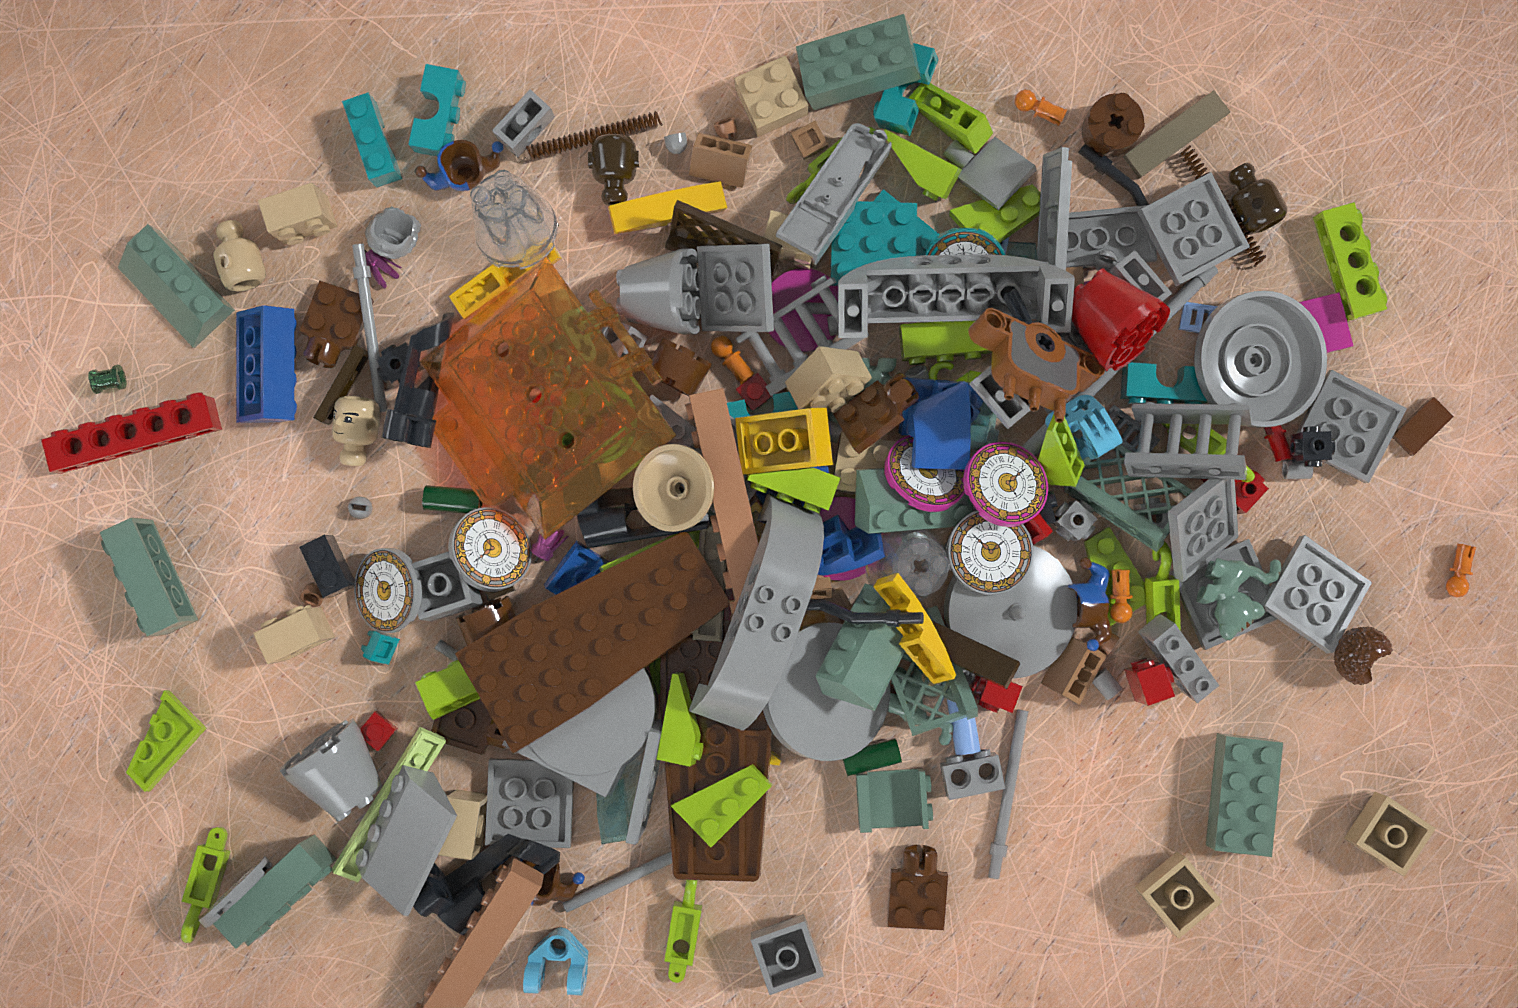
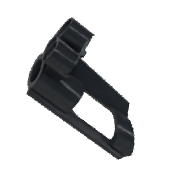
(415, 407)
(606, 520)
(461, 892)

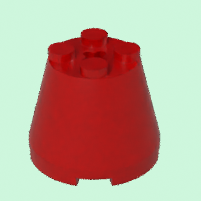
(1116, 318)

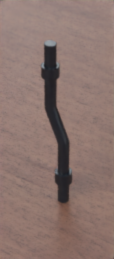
(1104, 165)
(891, 617)

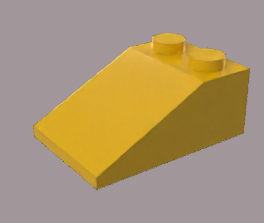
(784, 440)

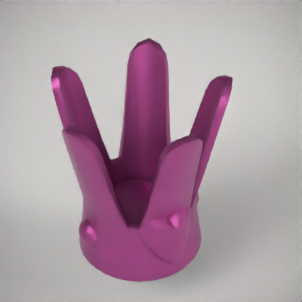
(376, 261)
(545, 548)

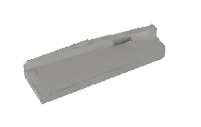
(835, 191)
(1054, 208)

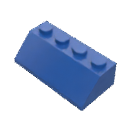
(265, 365)

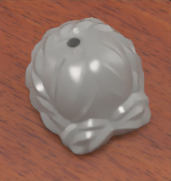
(392, 233)

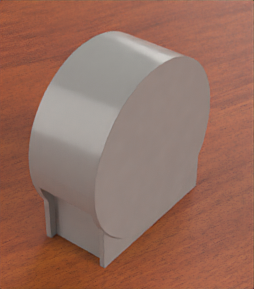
(603, 738)

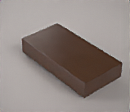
(1422, 426)

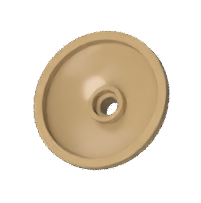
(658, 485)

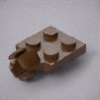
(331, 324)
(876, 411)
(469, 728)
(918, 891)

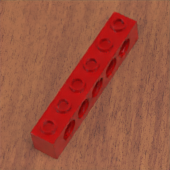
(60, 446)

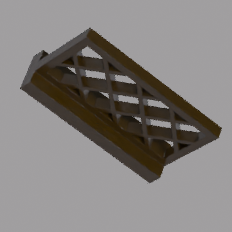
(686, 236)

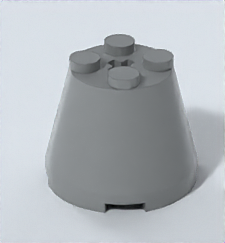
(662, 292)
(335, 770)

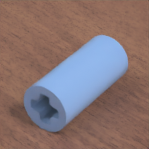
(964, 733)

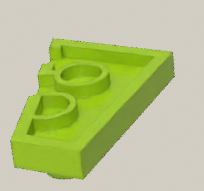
(1001, 223)
(1107, 551)
(168, 738)
(721, 805)

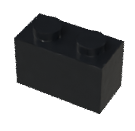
(328, 566)

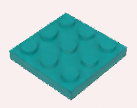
(874, 234)

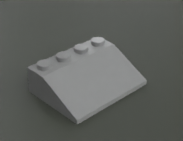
(406, 837)

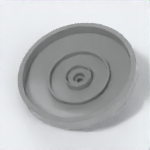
(1263, 355)
(1024, 623)
(814, 722)

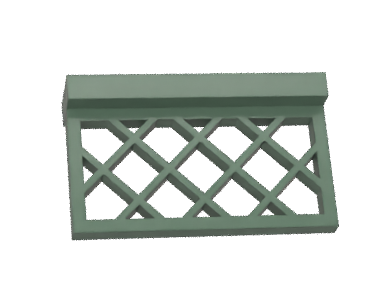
(1120, 513)
(959, 688)

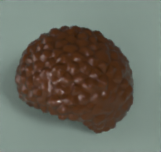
(1358, 652)

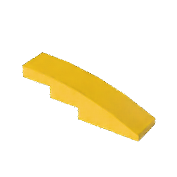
(658, 208)
(488, 285)
(918, 640)

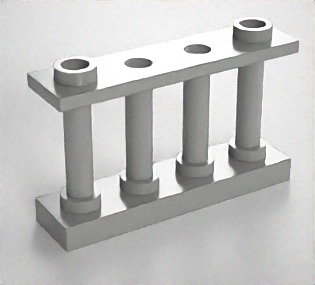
(779, 376)
(1196, 465)

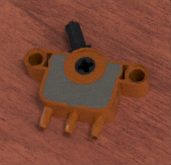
(1032, 358)

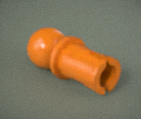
(1026, 101)
(722, 348)
(1458, 584)
(1120, 610)

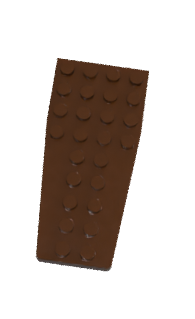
(590, 639)
(725, 752)

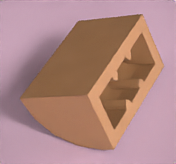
(720, 160)
(1074, 670)

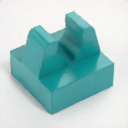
(380, 647)

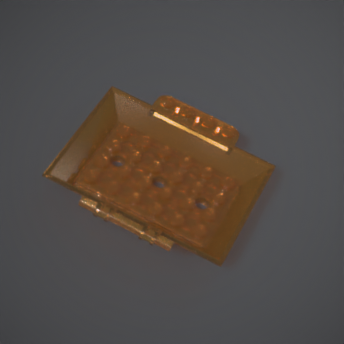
(587, 390)

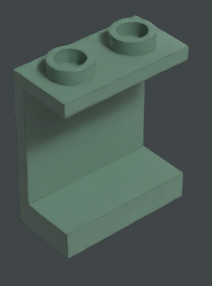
(893, 799)

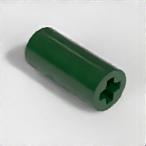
(450, 499)
(873, 757)

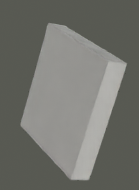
(996, 173)

